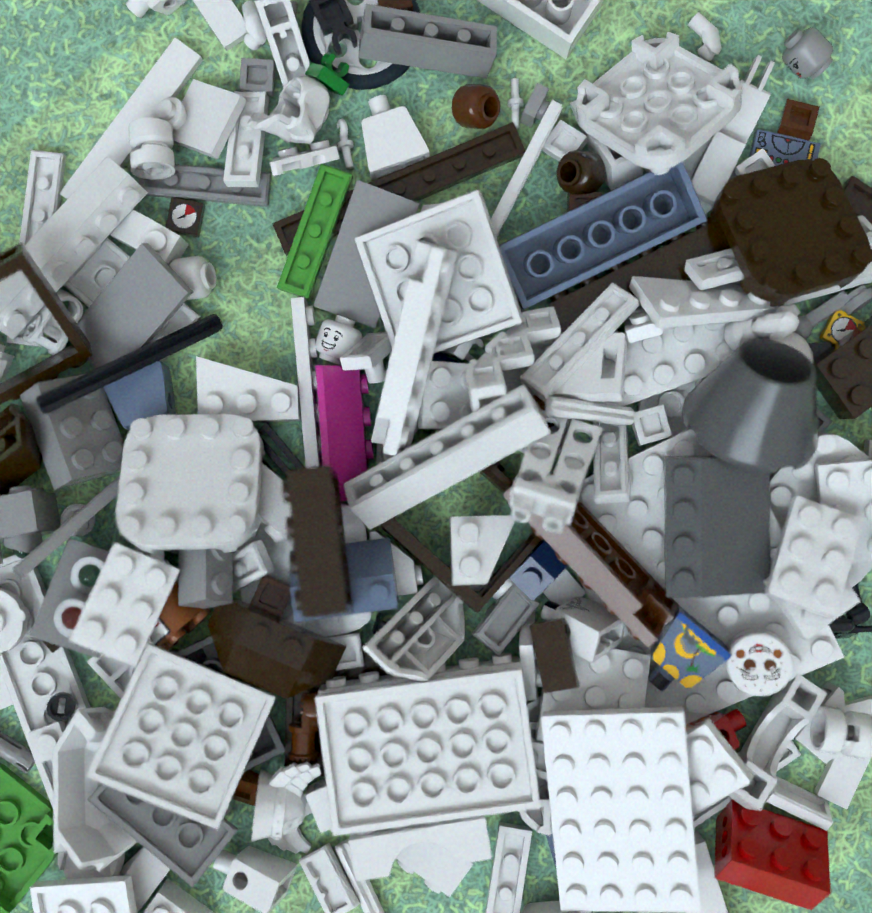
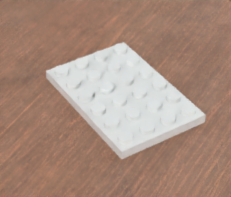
(427, 751)
(621, 809)

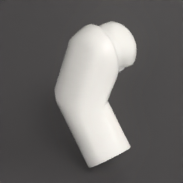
(709, 35)

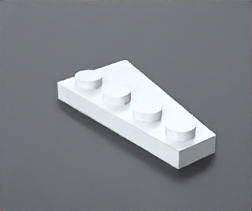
(683, 304)

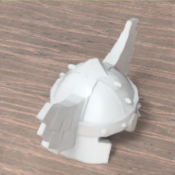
(283, 806)

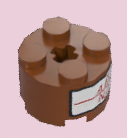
(174, 620)

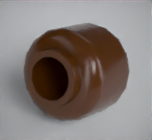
(475, 106)

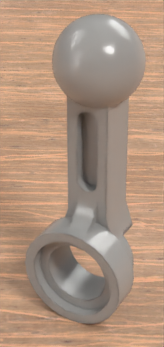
(849, 303)

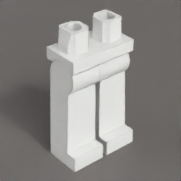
(556, 494)

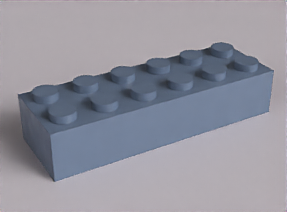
(601, 234)

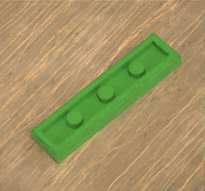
(315, 231)

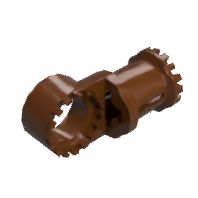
(304, 731)

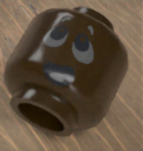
(580, 172)

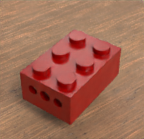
(772, 855)

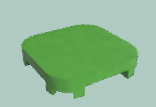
(24, 838)

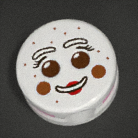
(759, 662)

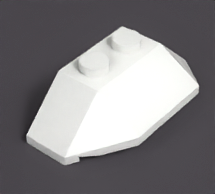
(421, 634)

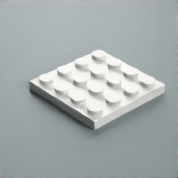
(480, 286)
(181, 736)

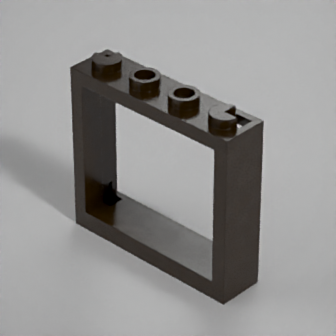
(19, 259)
(473, 600)

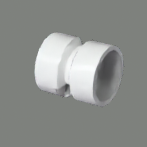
(151, 148)
(836, 732)

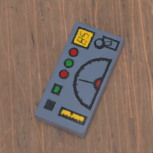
(783, 148)

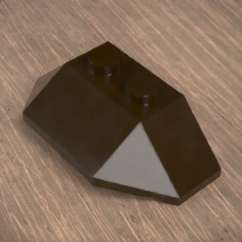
(18, 448)
(271, 650)

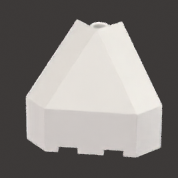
(508, 359)
(78, 824)

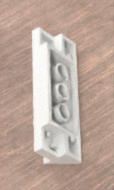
(413, 346)

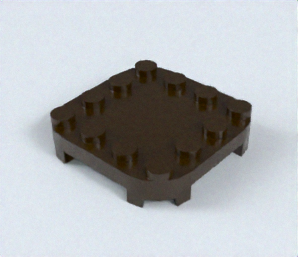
(791, 230)

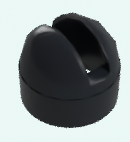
(53, 706)

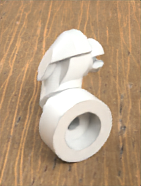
(774, 326)

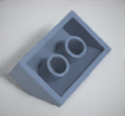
(370, 578)

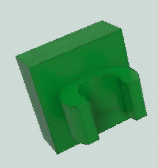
(327, 76)

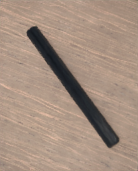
(128, 364)

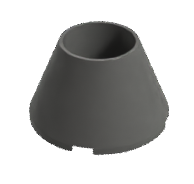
(757, 408)

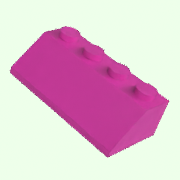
(343, 422)

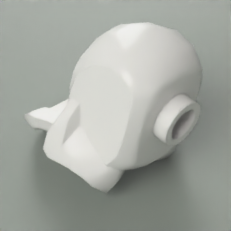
(299, 111)

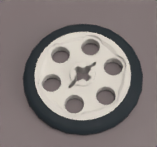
(357, 75)

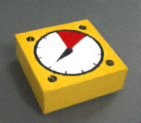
(839, 326)

